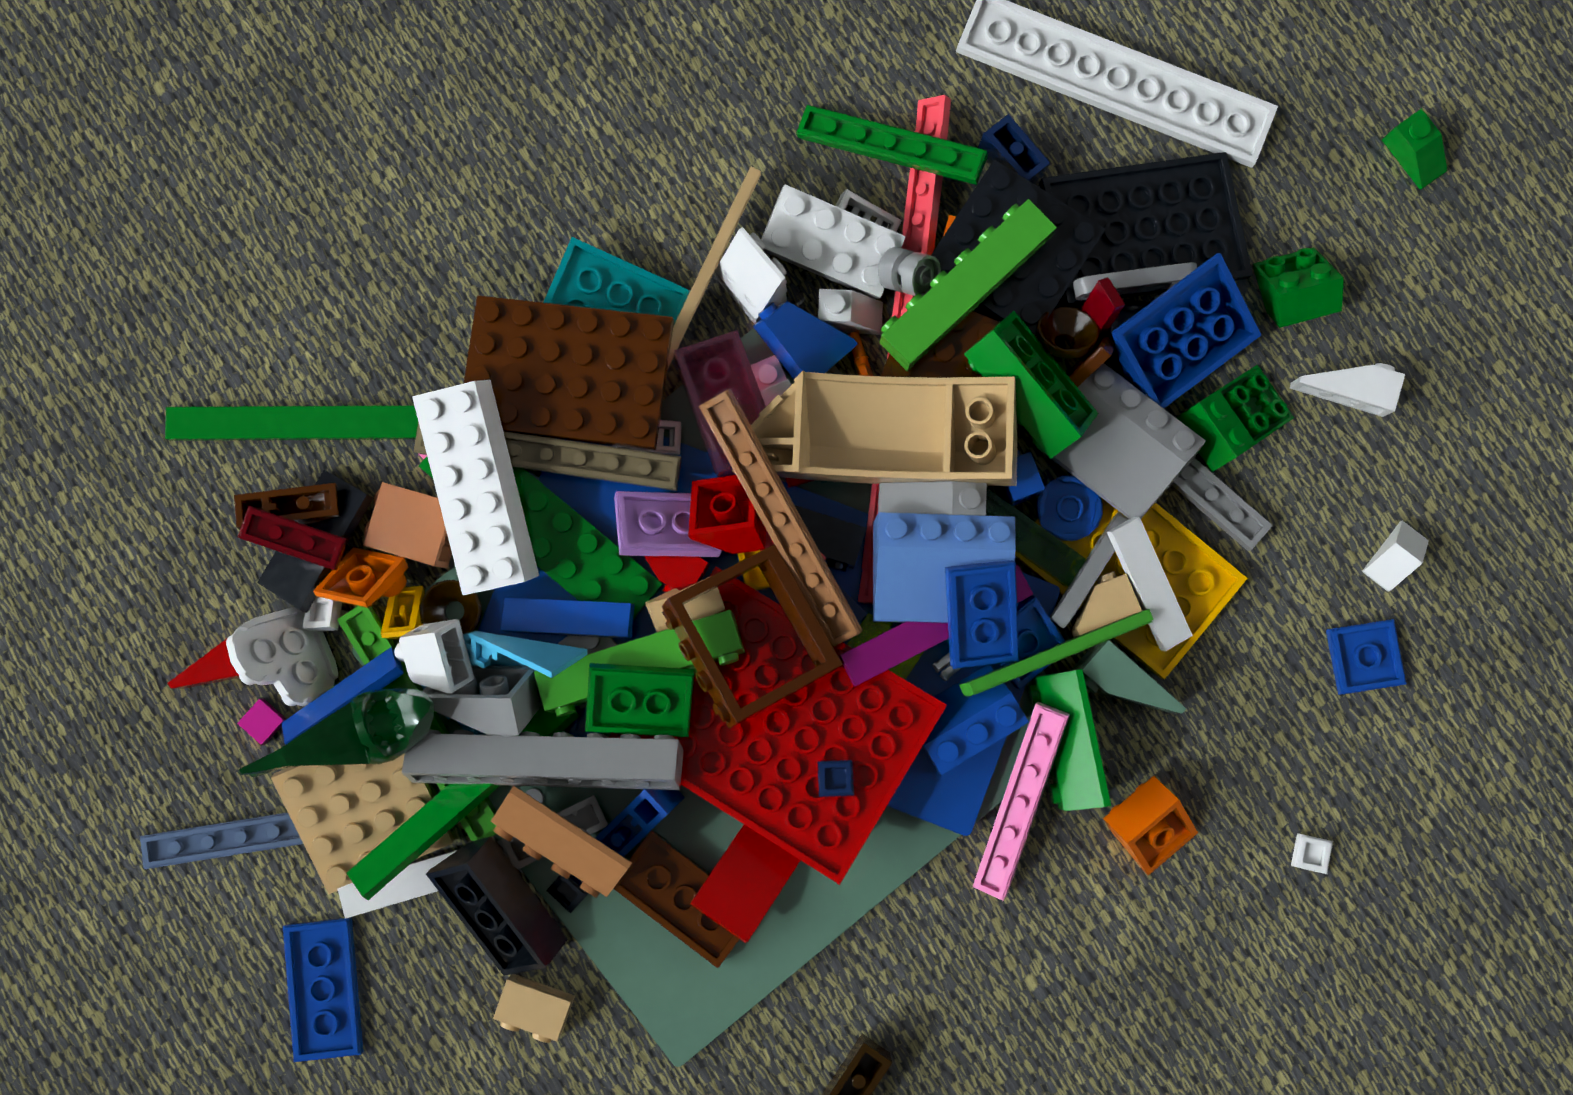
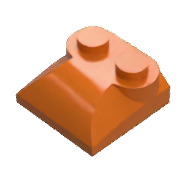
(364, 578)

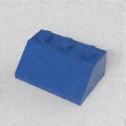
(971, 723)

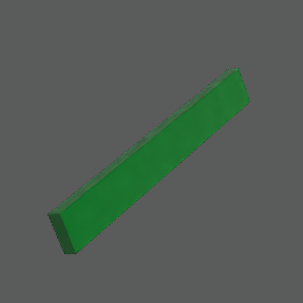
(291, 423)
(434, 820)

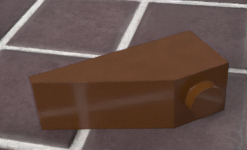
(298, 504)

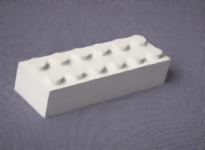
(476, 486)

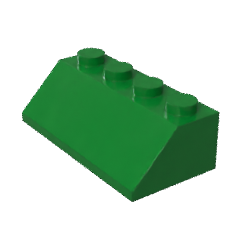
(1045, 395)
(1078, 765)

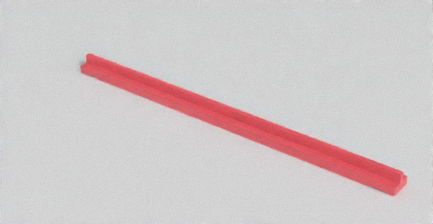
(920, 233)

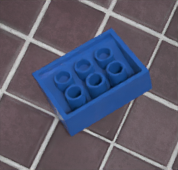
(1185, 333)

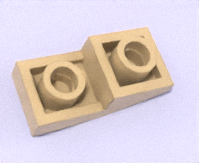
(699, 608)

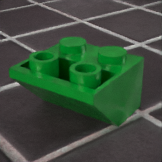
(1299, 286)

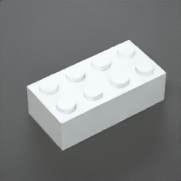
(828, 241)

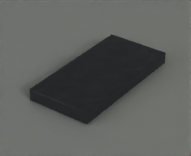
(296, 578)

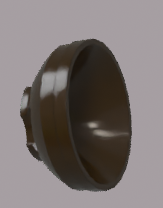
(1067, 325)
(443, 593)

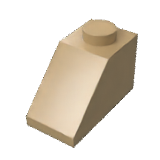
(1106, 604)

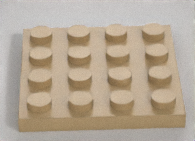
(349, 811)

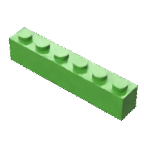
(967, 284)
(659, 649)

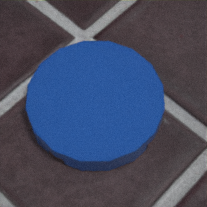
(1068, 509)

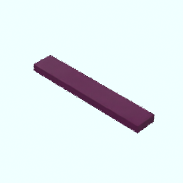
(903, 643)

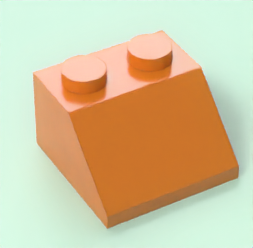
(1151, 824)

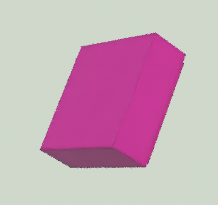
(261, 721)

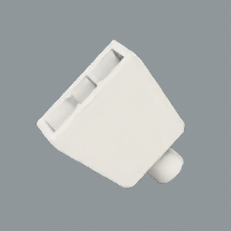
(436, 656)

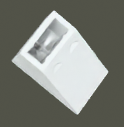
(751, 275)

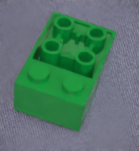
(1236, 417)

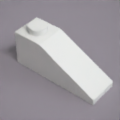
(1364, 387)

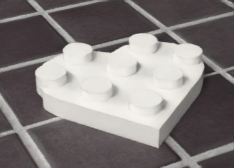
(283, 654)

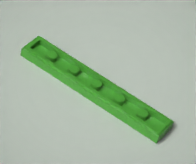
(1055, 653)

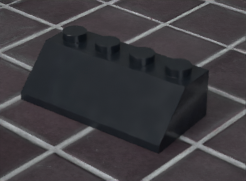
(498, 907)

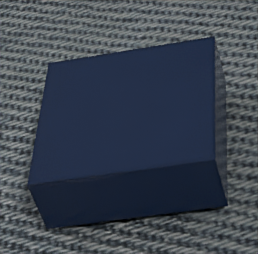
(835, 778)

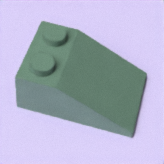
(1117, 676)

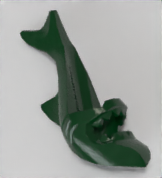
(366, 731)

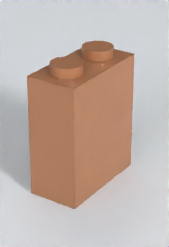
(408, 526)

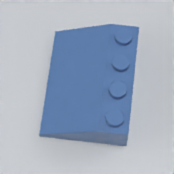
(913, 555)

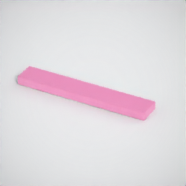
(1021, 800)

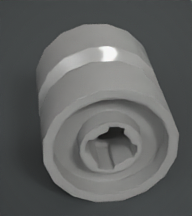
(907, 271)

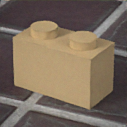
(533, 1008)

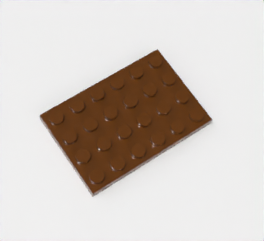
(572, 369)

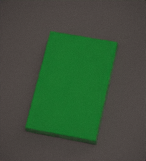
(639, 700)

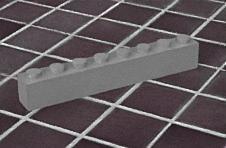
(546, 760)

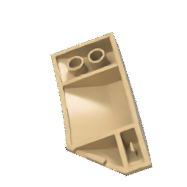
(893, 429)

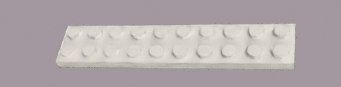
(1117, 79)

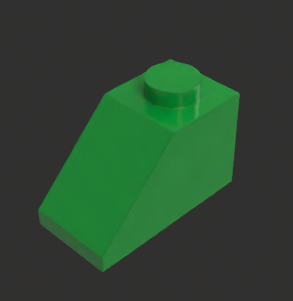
(1418, 148)

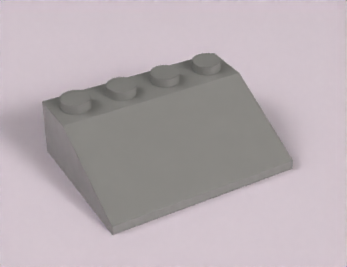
(1130, 447)

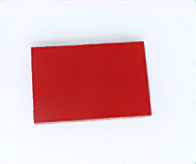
(745, 883)

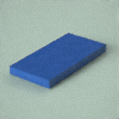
(322, 989)

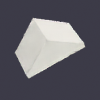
(1397, 557)

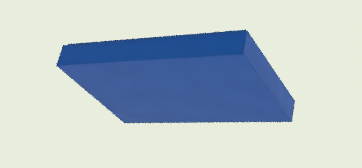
(982, 614)

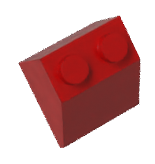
(725, 516)

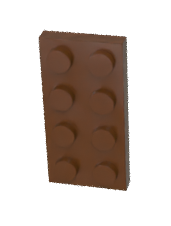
(663, 886)

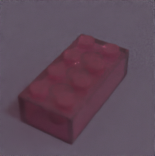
(710, 370)

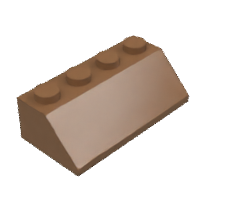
(560, 842)

